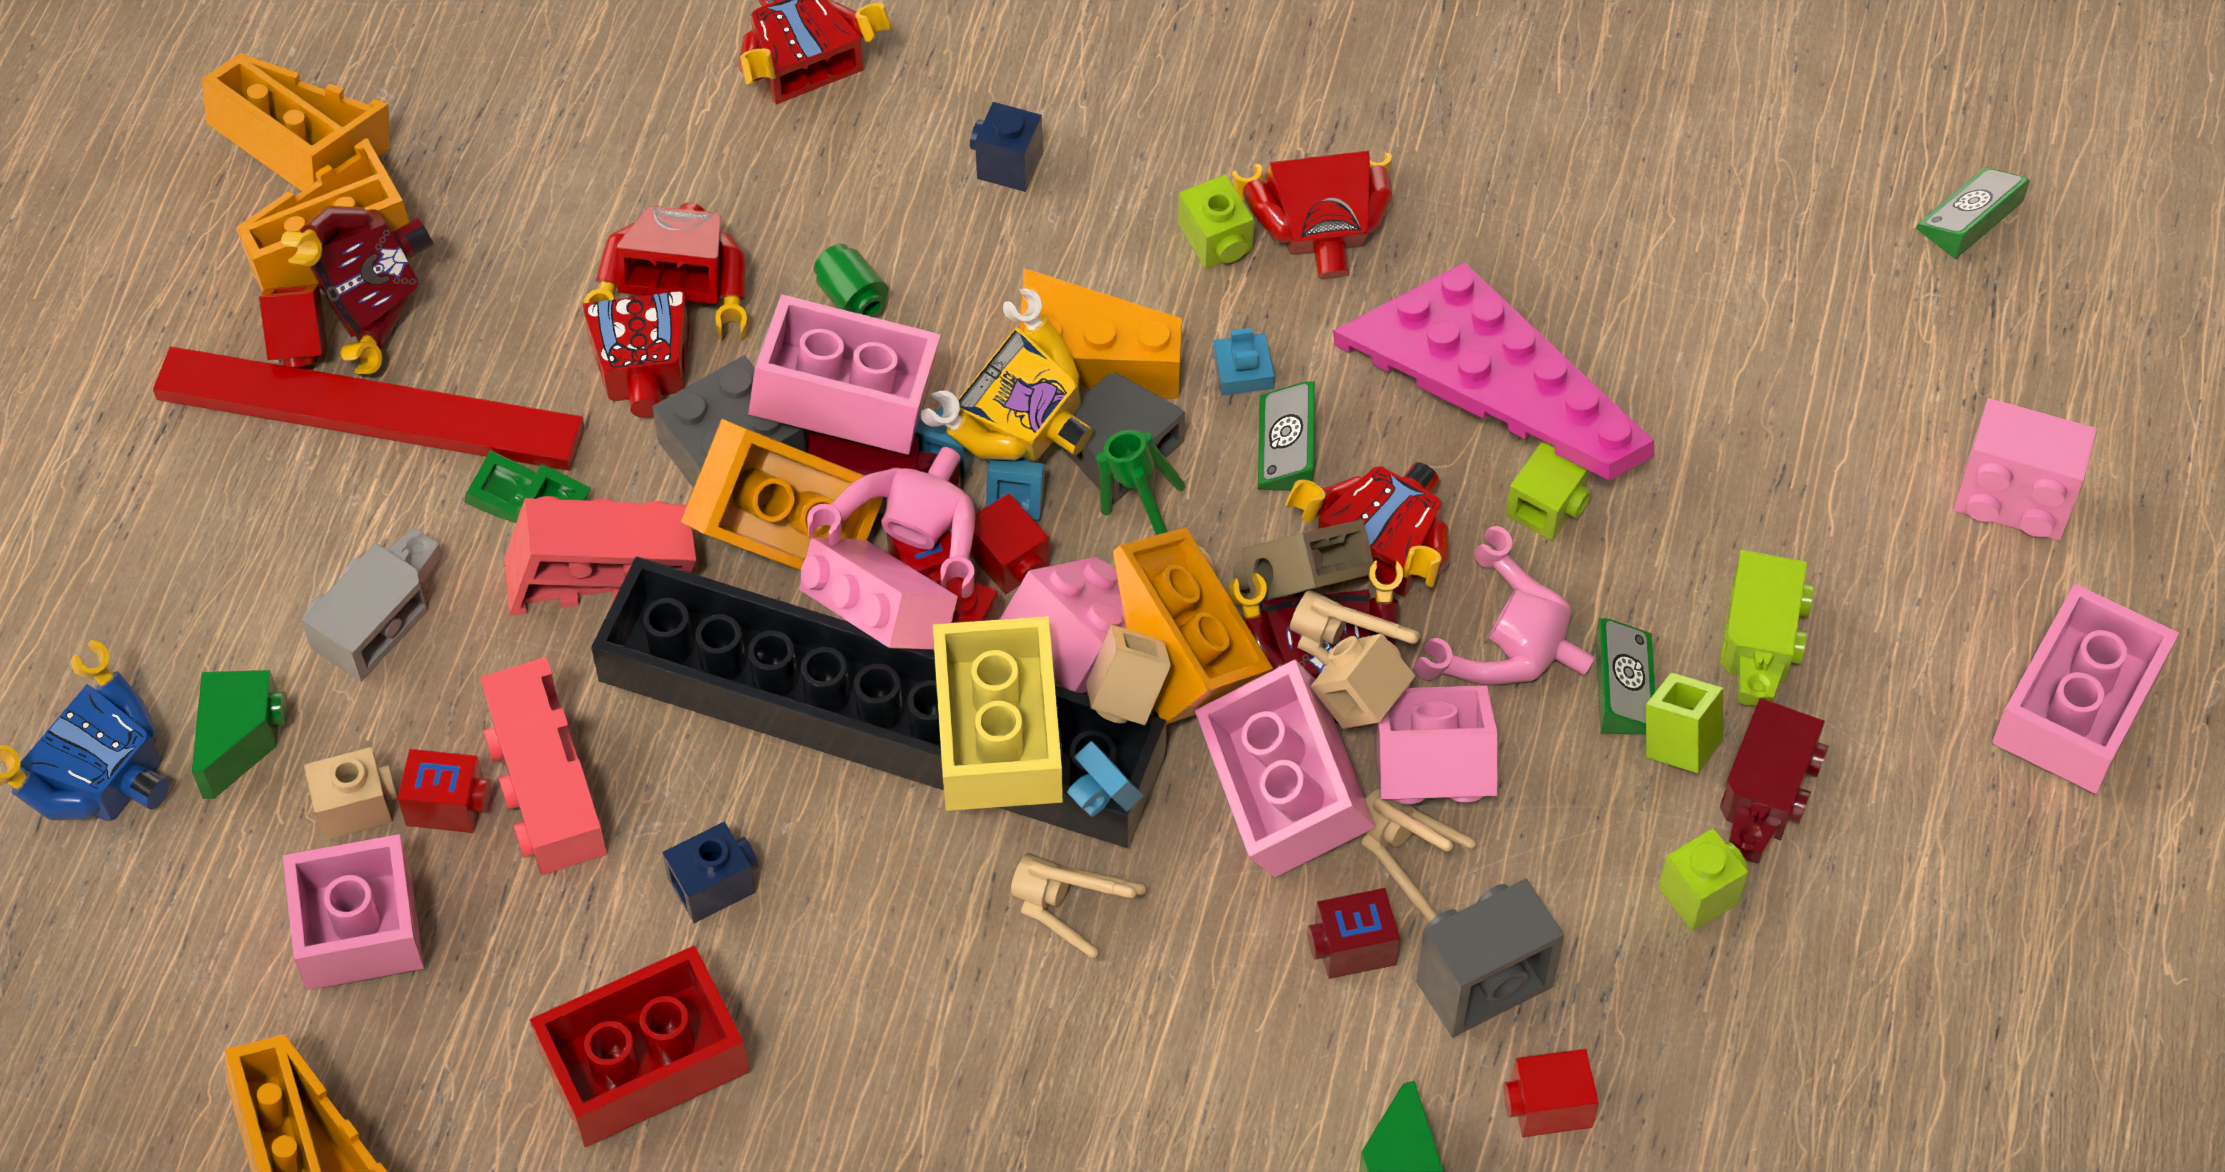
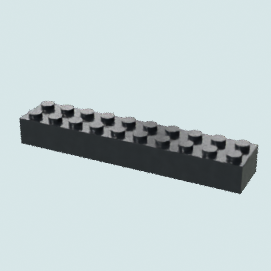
(831, 687)

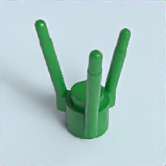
(1131, 460)

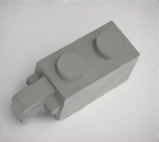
(372, 604)

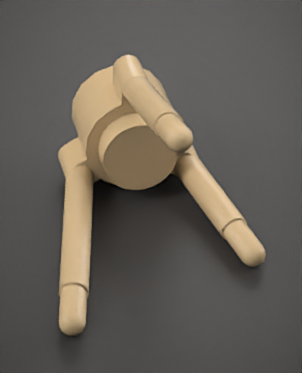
(1324, 620)
(1394, 826)
(1046, 882)

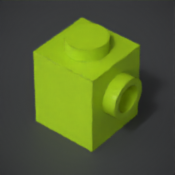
(1215, 221)
(1548, 492)
(1684, 722)
(1703, 878)

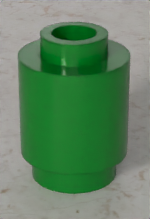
(850, 281)

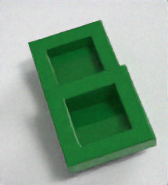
(504, 485)

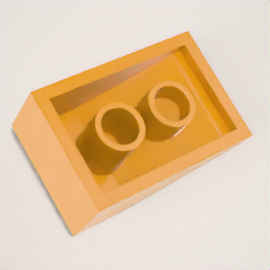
(761, 495)
(1179, 599)

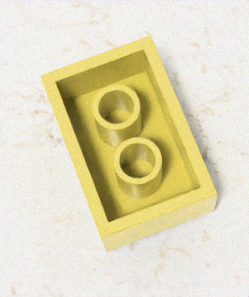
(997, 713)

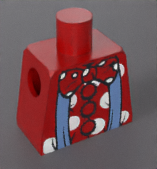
(640, 347)

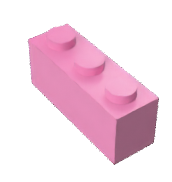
(876, 592)

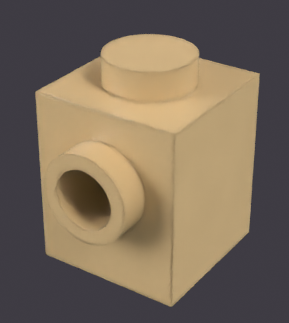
(1127, 675)
(1362, 680)
(350, 792)

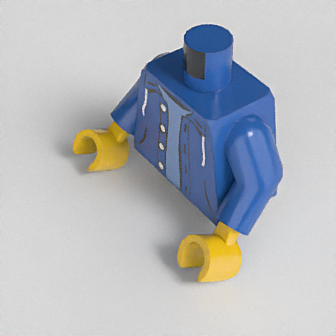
(92, 754)

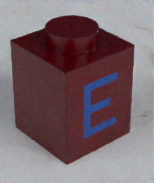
(1354, 933)

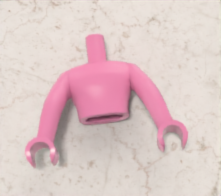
(917, 512)
(1528, 628)

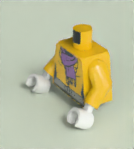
(1020, 396)

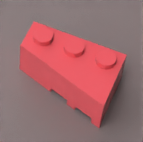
(589, 546)
(541, 768)

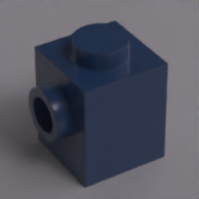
(1007, 146)
(711, 871)

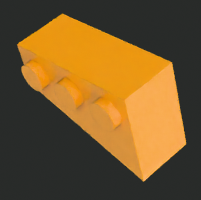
(288, 121)
(354, 183)
(1111, 334)
(287, 1113)

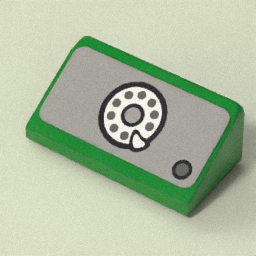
(1974, 210)
(1286, 436)
(1623, 676)

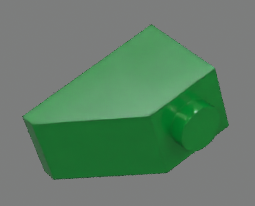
(234, 726)
(1402, 1138)

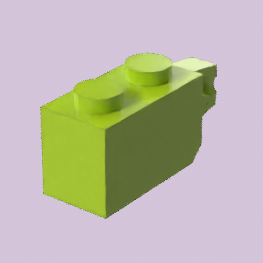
(1763, 623)

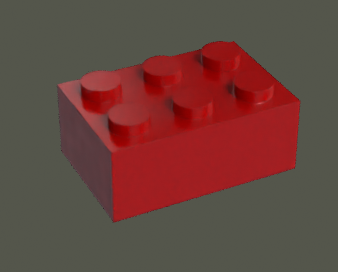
(640, 1045)

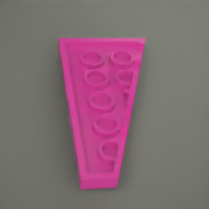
(1492, 361)

